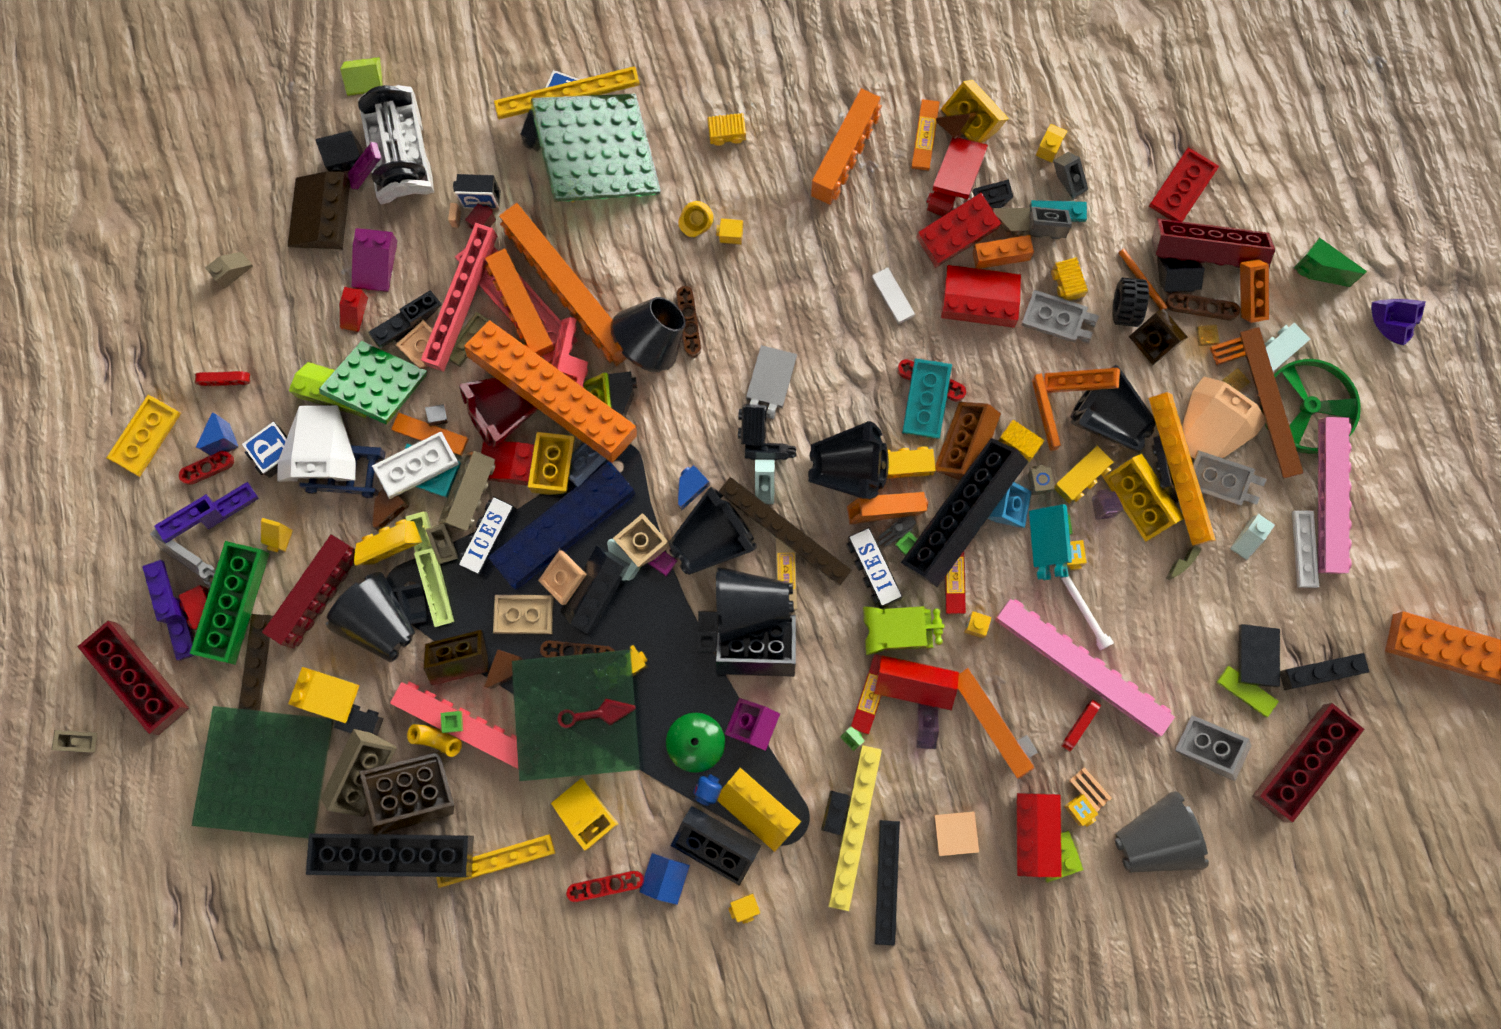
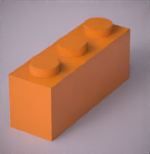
(1003, 252)
(1254, 290)

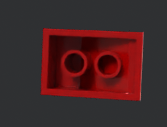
(511, 462)

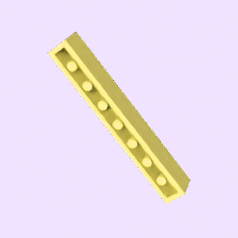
(854, 828)

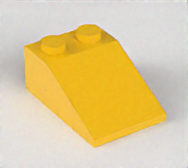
(323, 694)

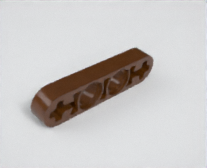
(1202, 306)
(689, 321)
(578, 648)

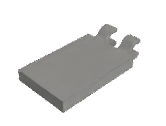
(1058, 317)
(771, 378)
(1225, 478)
(185, 557)

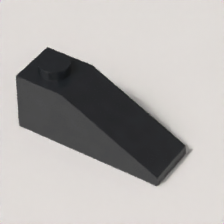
(622, 391)

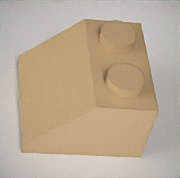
(641, 541)

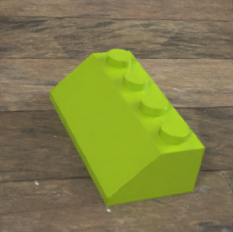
(307, 384)

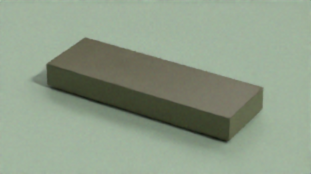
(458, 353)

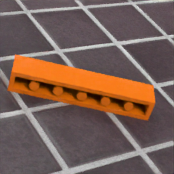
(519, 302)

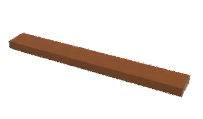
(1271, 403)

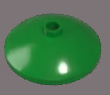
(706, 752)

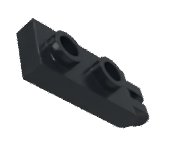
(770, 451)

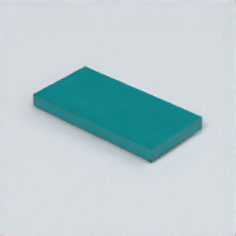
(927, 398)

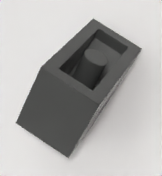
(1071, 174)

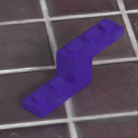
(206, 512)
(168, 609)

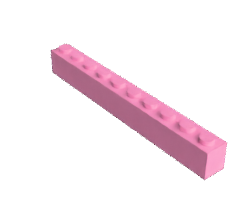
(1084, 668)

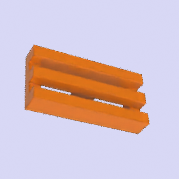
(1225, 344)

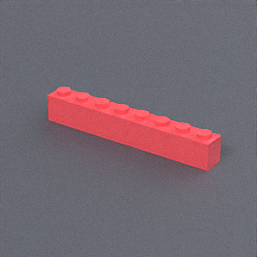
(459, 297)
(474, 730)

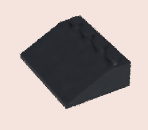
(760, 653)

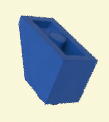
(691, 485)

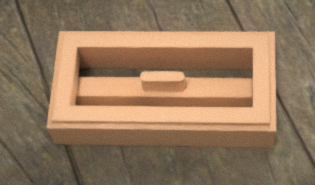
(1102, 802)

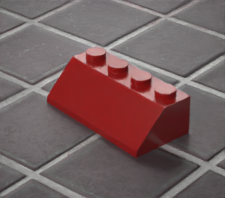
(1039, 835)

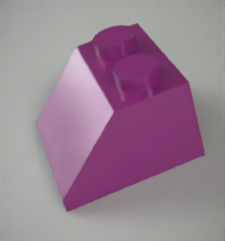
(752, 723)

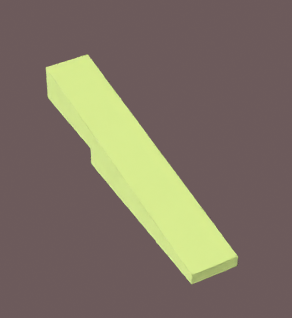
(431, 573)

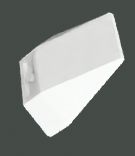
(317, 447)

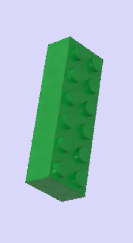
(230, 603)

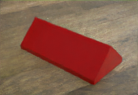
(916, 683)

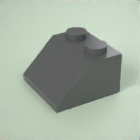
(1049, 222)

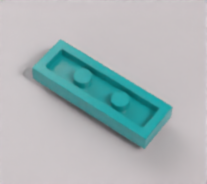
(1076, 209)

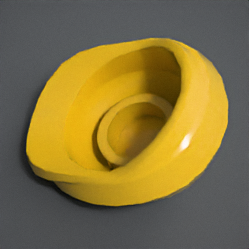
(695, 219)

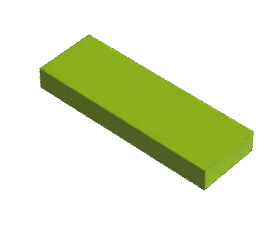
(1248, 693)

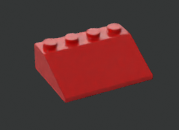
(981, 296)

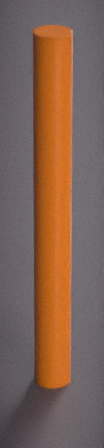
(1139, 275)

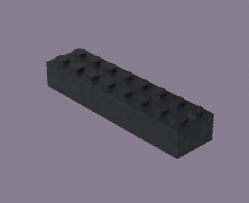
(964, 512)
(390, 855)

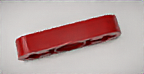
(222, 378)
(197, 467)
(1080, 725)

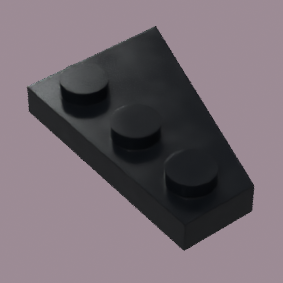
(1166, 481)

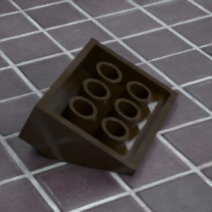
(319, 211)
(406, 793)

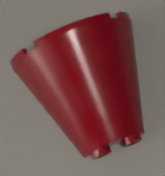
(495, 409)

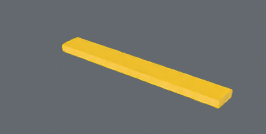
(593, 85)

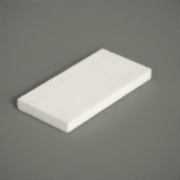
(415, 465)

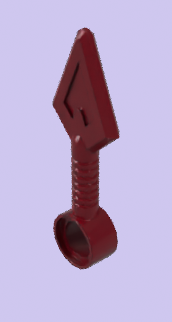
(609, 712)

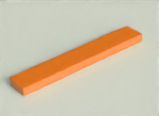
(994, 724)

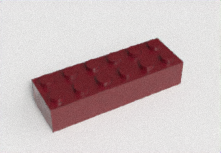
(1210, 243)
(311, 593)
(133, 677)
(1308, 763)

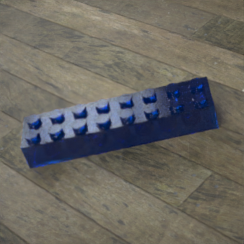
(562, 525)

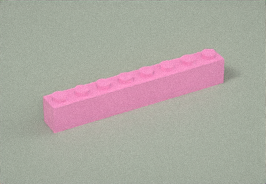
(1334, 495)

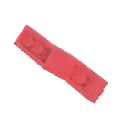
(569, 365)

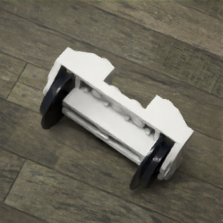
(393, 116)

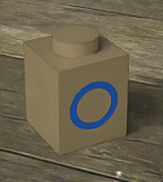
(1041, 480)

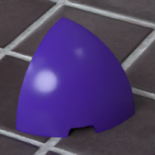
(1397, 318)

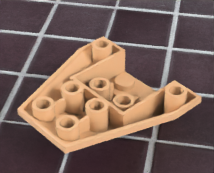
(1219, 419)

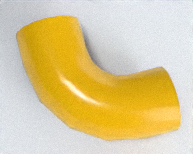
(434, 738)

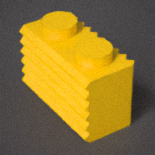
(726, 129)
(1069, 279)
(1021, 439)

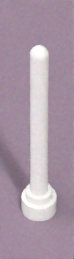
(1102, 639)

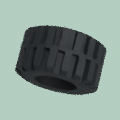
(1130, 302)

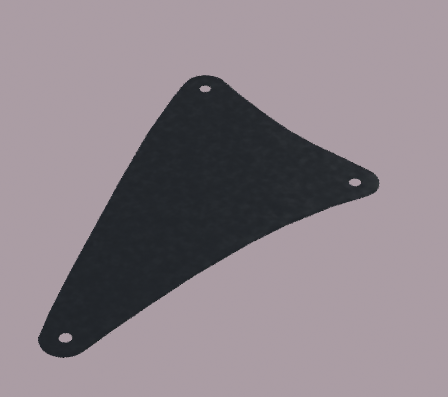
(642, 613)

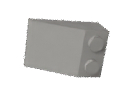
(1214, 747)

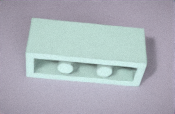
(1285, 345)

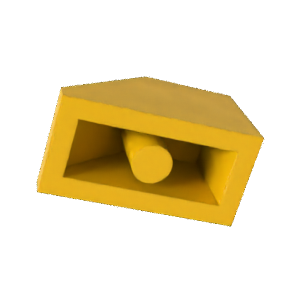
(1051, 143)
(275, 535)

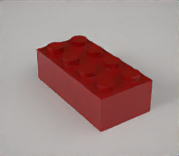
(958, 230)

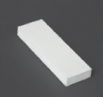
(893, 295)

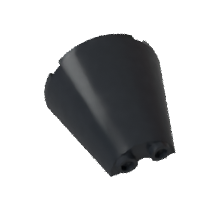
(1115, 415)
(851, 461)
(711, 535)
(750, 602)
(371, 618)

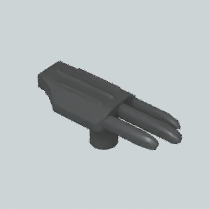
(898, 529)

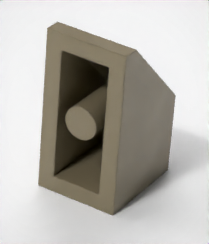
(1014, 219)
(228, 268)

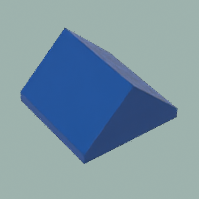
(217, 436)
(664, 879)

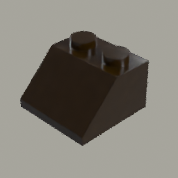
(1158, 336)

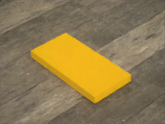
(143, 435)

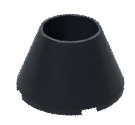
(650, 333)

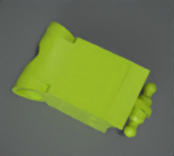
(901, 628)

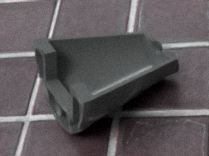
(1163, 838)

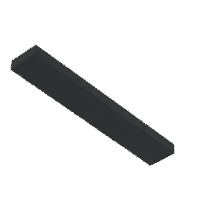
(887, 882)

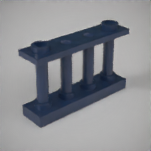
(372, 455)

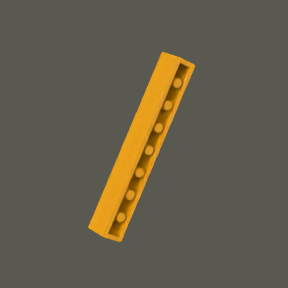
(1182, 469)

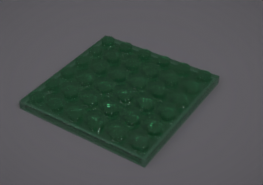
(595, 147)
(580, 685)
(262, 772)

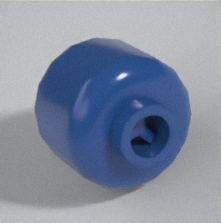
(707, 790)

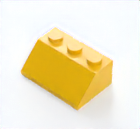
(971, 99)
(551, 463)
(386, 543)

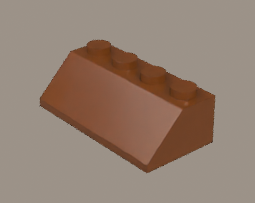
(966, 437)

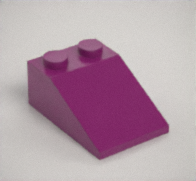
(373, 259)

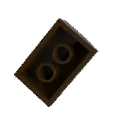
(455, 657)

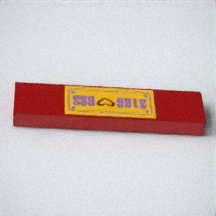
(955, 588)
(868, 700)

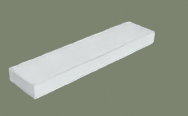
(1305, 549)

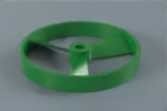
(1343, 407)

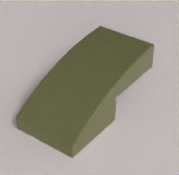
(1181, 565)

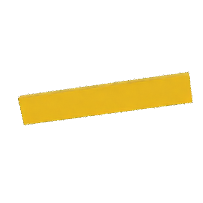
(505, 858)

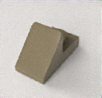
(441, 542)
(74, 741)

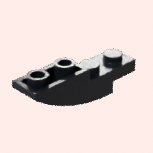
(406, 320)

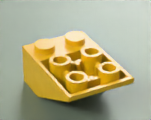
(584, 814)

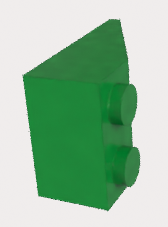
(1328, 265)

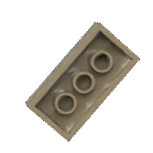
(467, 490)
(344, 788)

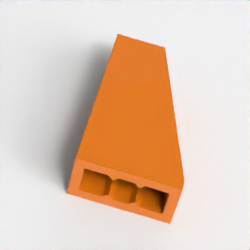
(887, 507)

